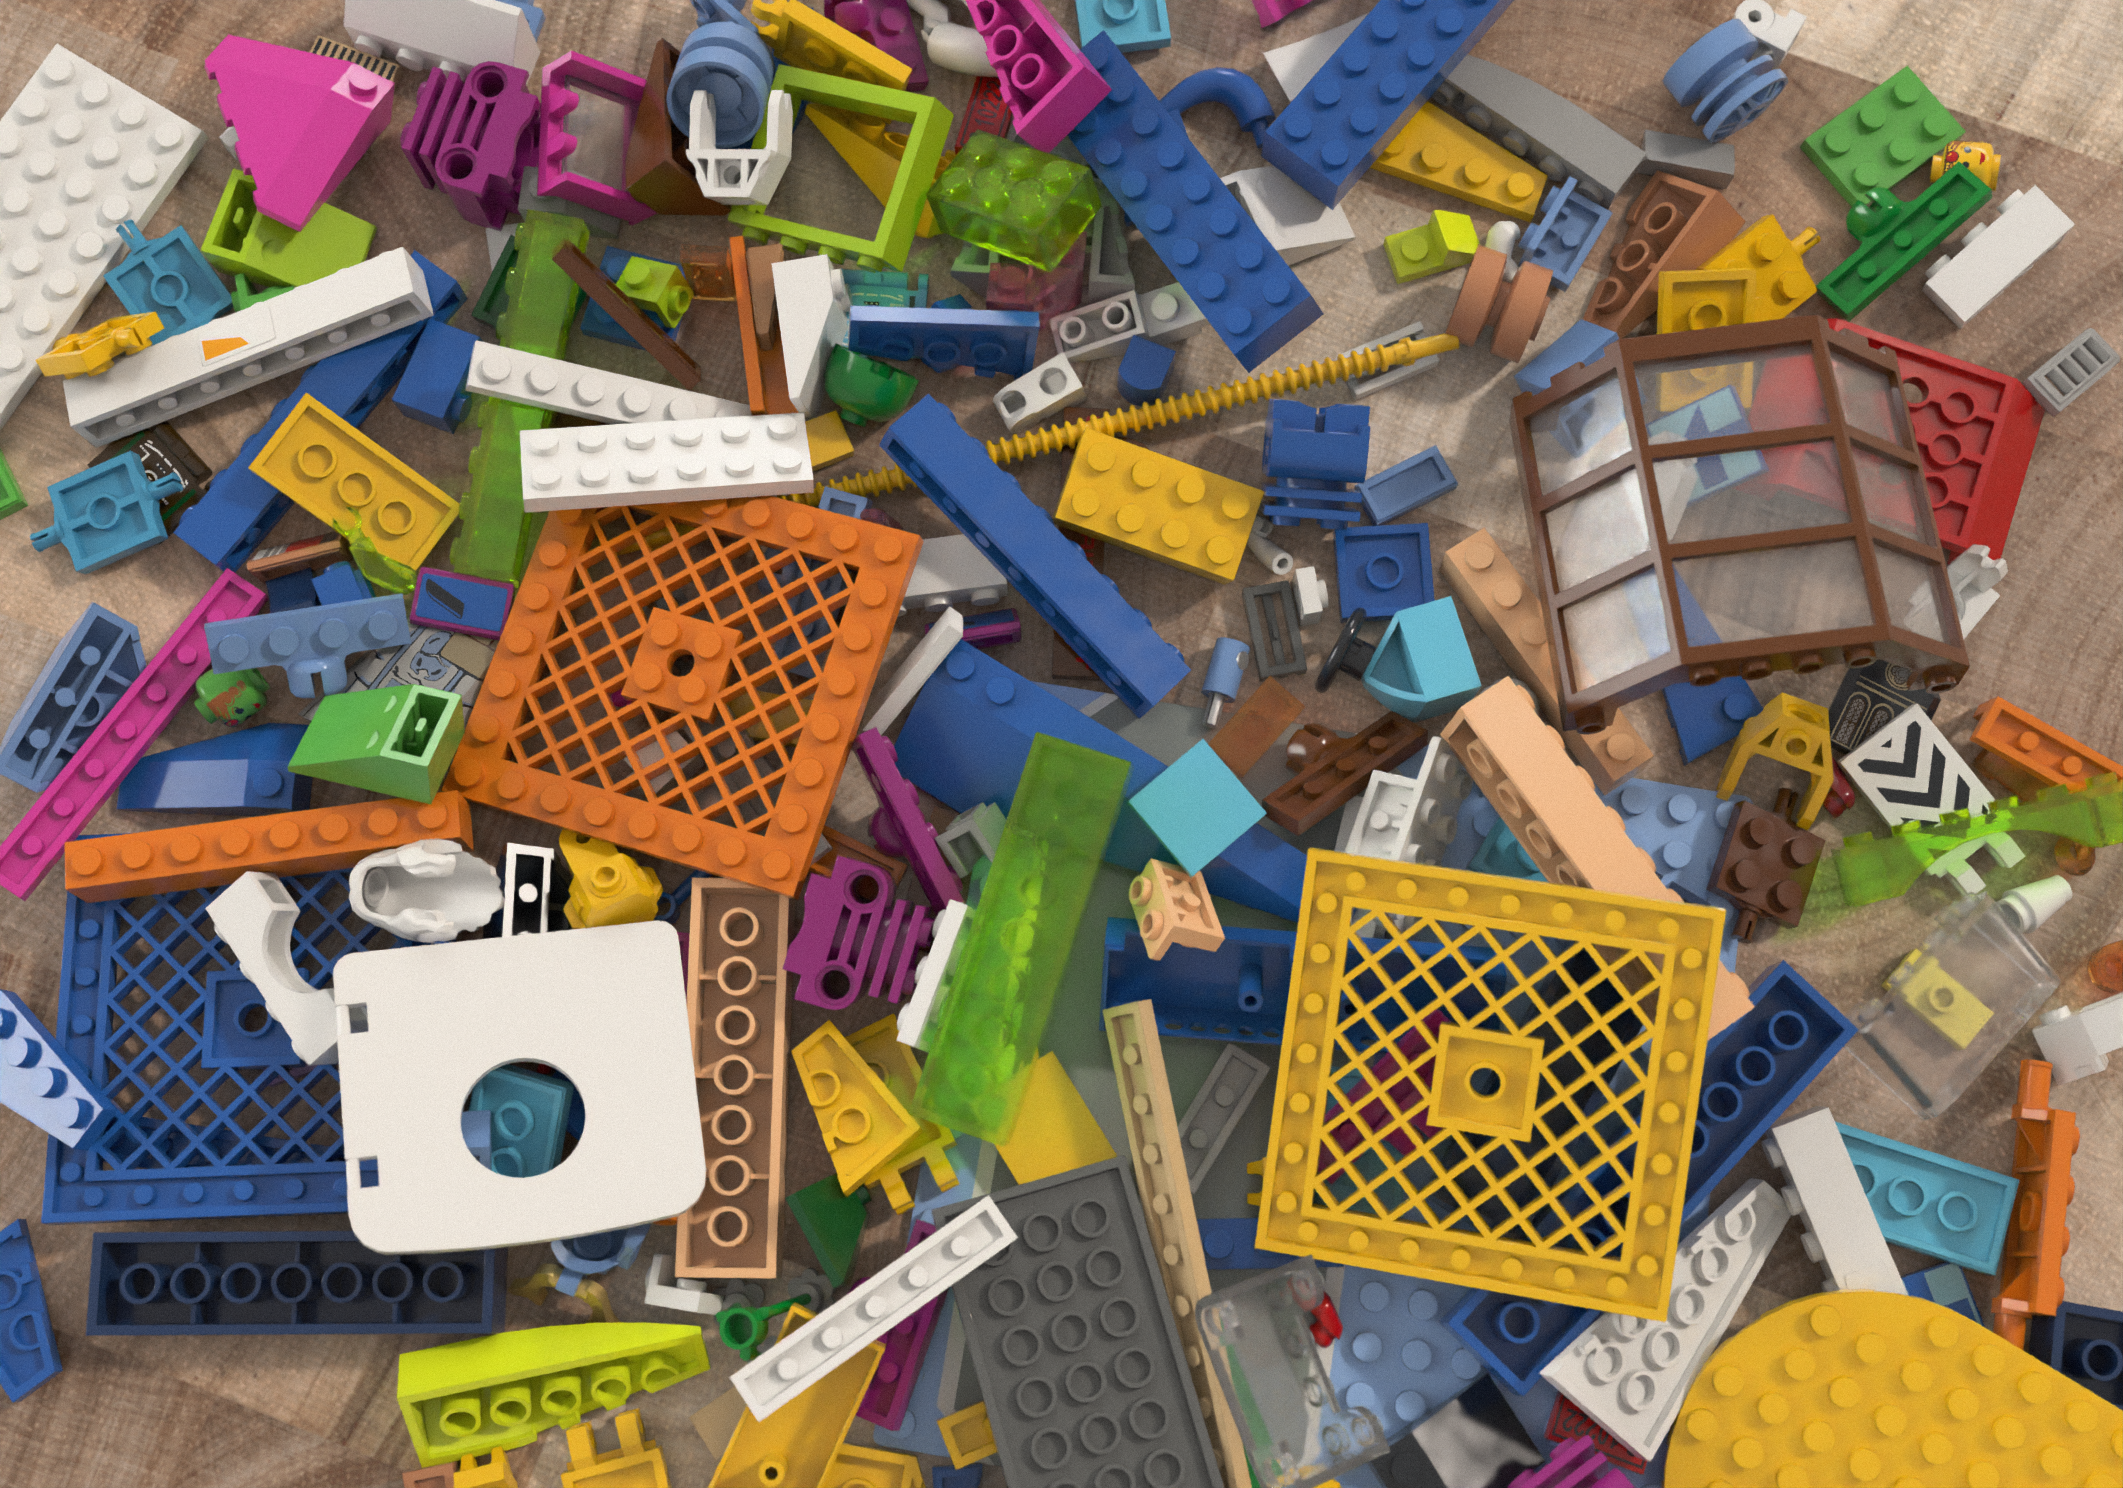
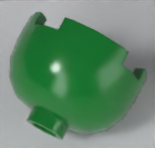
(866, 386)

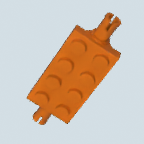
(2036, 1226)

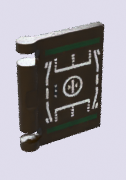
(162, 454)

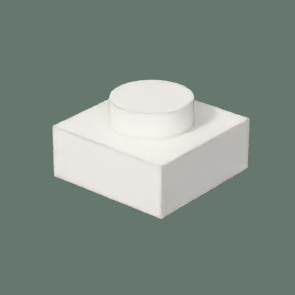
(1309, 595)

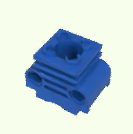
(1314, 461)

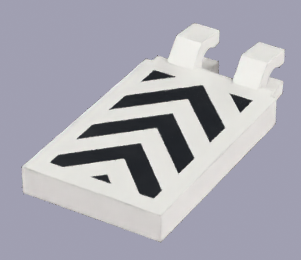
(1916, 774)

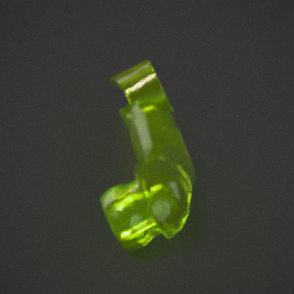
(373, 565)

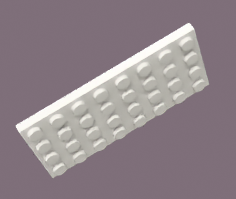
(72, 169)

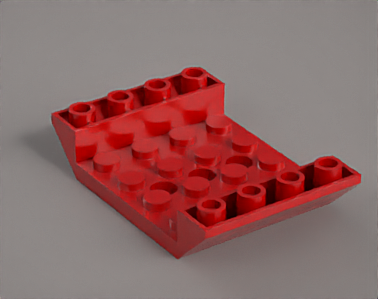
(1971, 440)

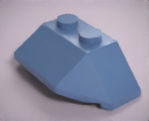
(71, 697)

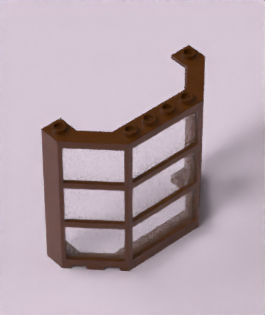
(1730, 516)

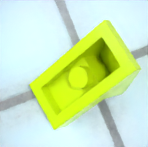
(1432, 248)

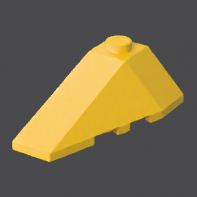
(873, 153)

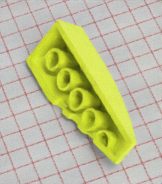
(528, 1380)

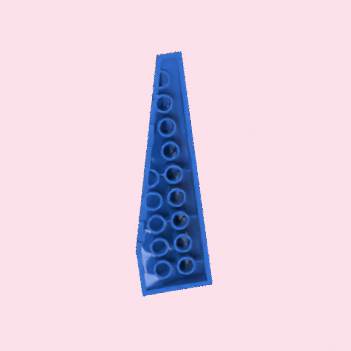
(973, 741)

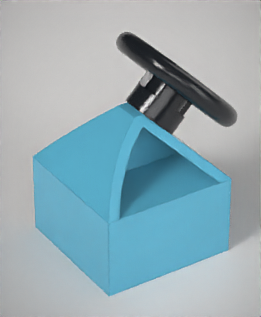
(1418, 665)

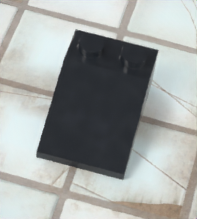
(1460, 1444)

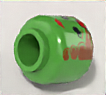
(231, 696)

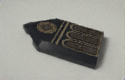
(1870, 700)

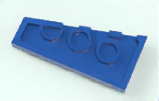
(1709, 714)

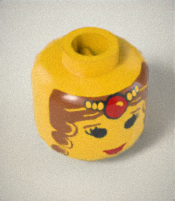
(1974, 155)

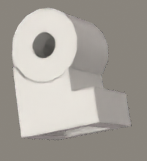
(1771, 30)

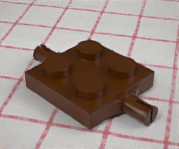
(1765, 865)

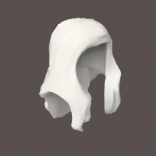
(425, 890)

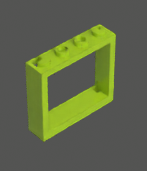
(908, 195)

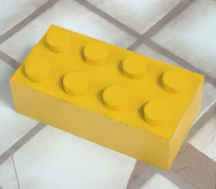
(1157, 506)

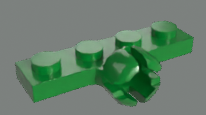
(1898, 236)

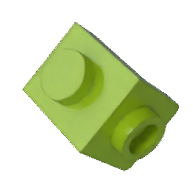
(657, 288)

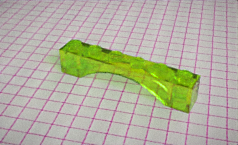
(1890, 864)

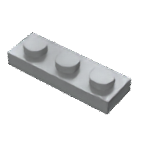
(1218, 1109)

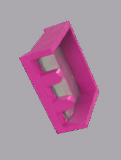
(587, 133)

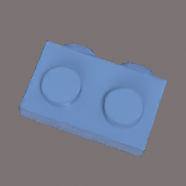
(1564, 234)

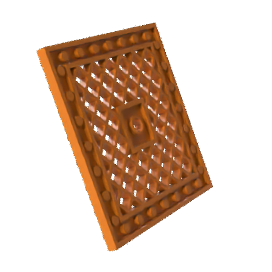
(529, 641)

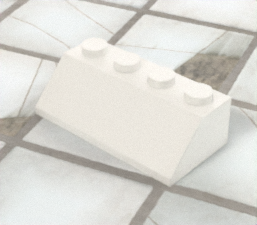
(442, 33)

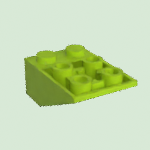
(275, 253)

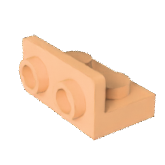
(1173, 909)

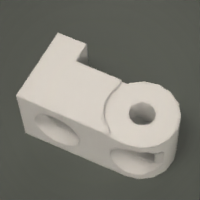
(1039, 394)

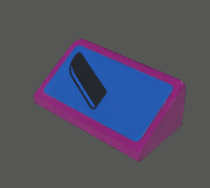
(461, 603)
(990, 628)

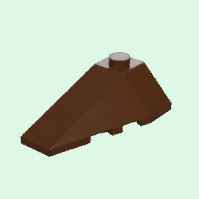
(656, 155)

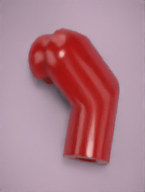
(1328, 1323)

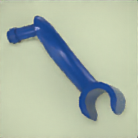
(677, 897)

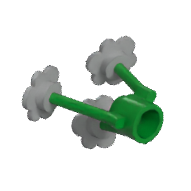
(746, 1323)

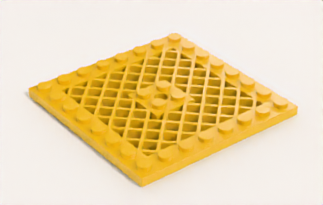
(1295, 1225)

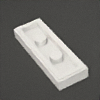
(914, 671)

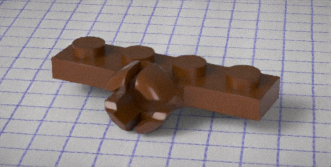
(1337, 769)

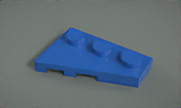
(26, 1333)

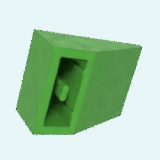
(384, 740)

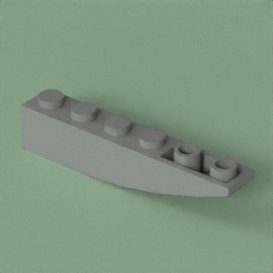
(1542, 128)

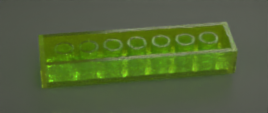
(1022, 939)

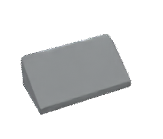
(1688, 158)

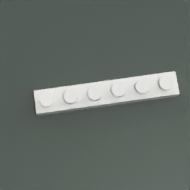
(586, 390)
(873, 1308)

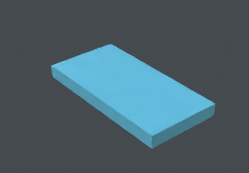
(1933, 1200)

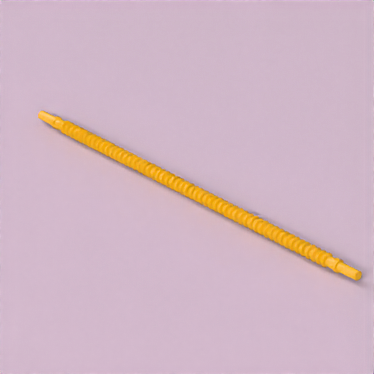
(1403, 353)

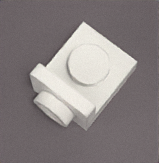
(676, 1292)

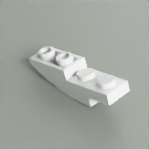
(1109, 325)

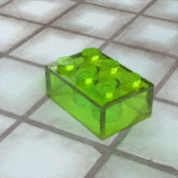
(1014, 200)

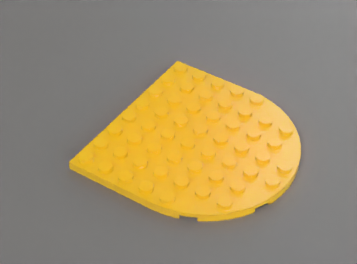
(1886, 1398)

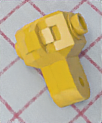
(606, 884)

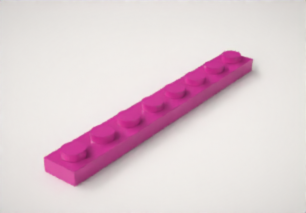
(120, 739)

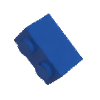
(437, 378)

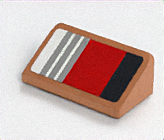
(291, 557)

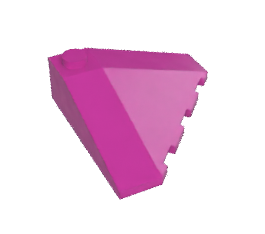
(297, 121)

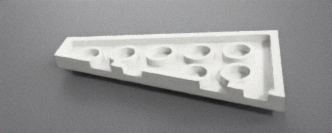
(1638, 1370)

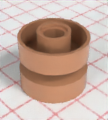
(1510, 308)

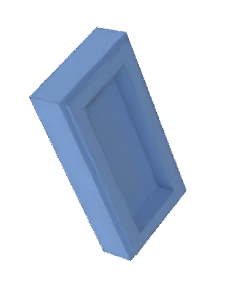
(1406, 486)

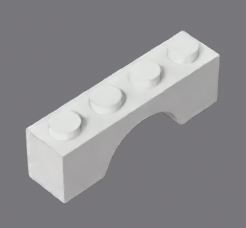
(257, 924)

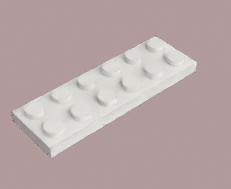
(665, 462)

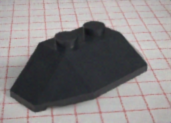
(533, 892)

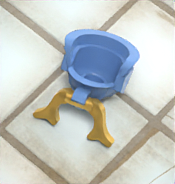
(582, 1257)

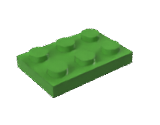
(1882, 137)

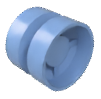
(732, 67)

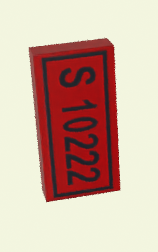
(985, 111)
(1570, 1421)

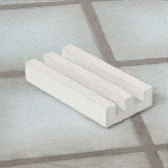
(1415, 332)

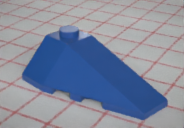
(222, 776)

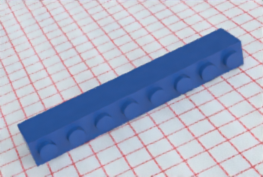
(352, 383)
(1034, 555)

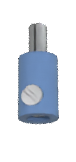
(1223, 677)

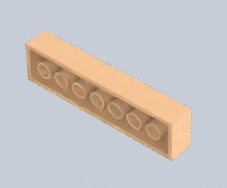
(1565, 823)
(741, 1068)

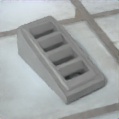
(2072, 371)

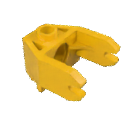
(1790, 733)

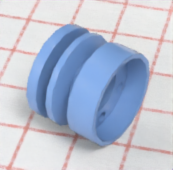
(1719, 75)

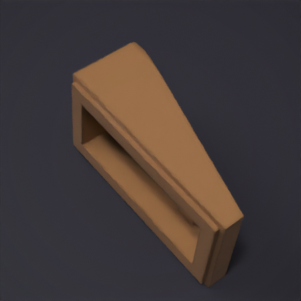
(763, 290)

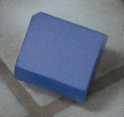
(1145, 371)

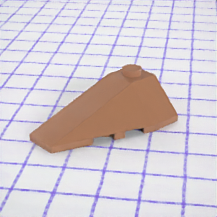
(1670, 229)

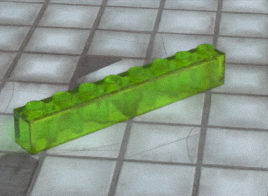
(537, 323)

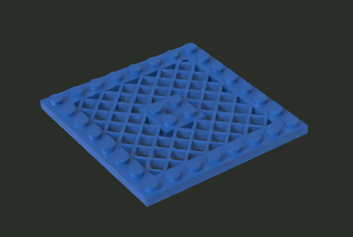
(88, 996)

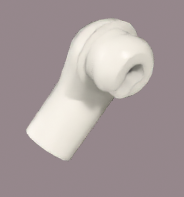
(1502, 239)
(1267, 551)

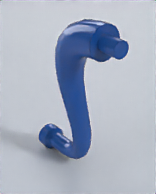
(1226, 87)

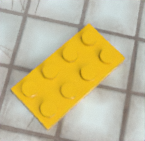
(334, 466)

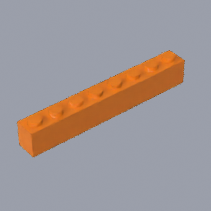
(270, 843)

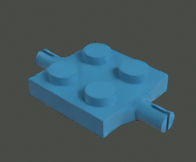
(170, 279)
(107, 512)

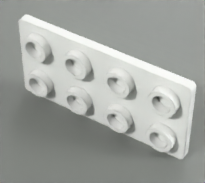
(1411, 816)

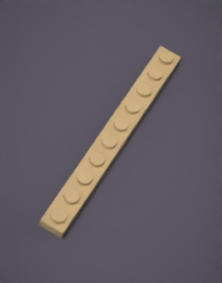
(1170, 1212)

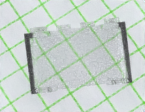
(1951, 1006)
(1279, 1383)

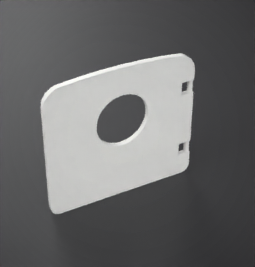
(444, 1015)

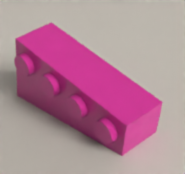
(1039, 69)

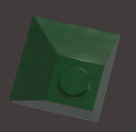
(833, 1225)

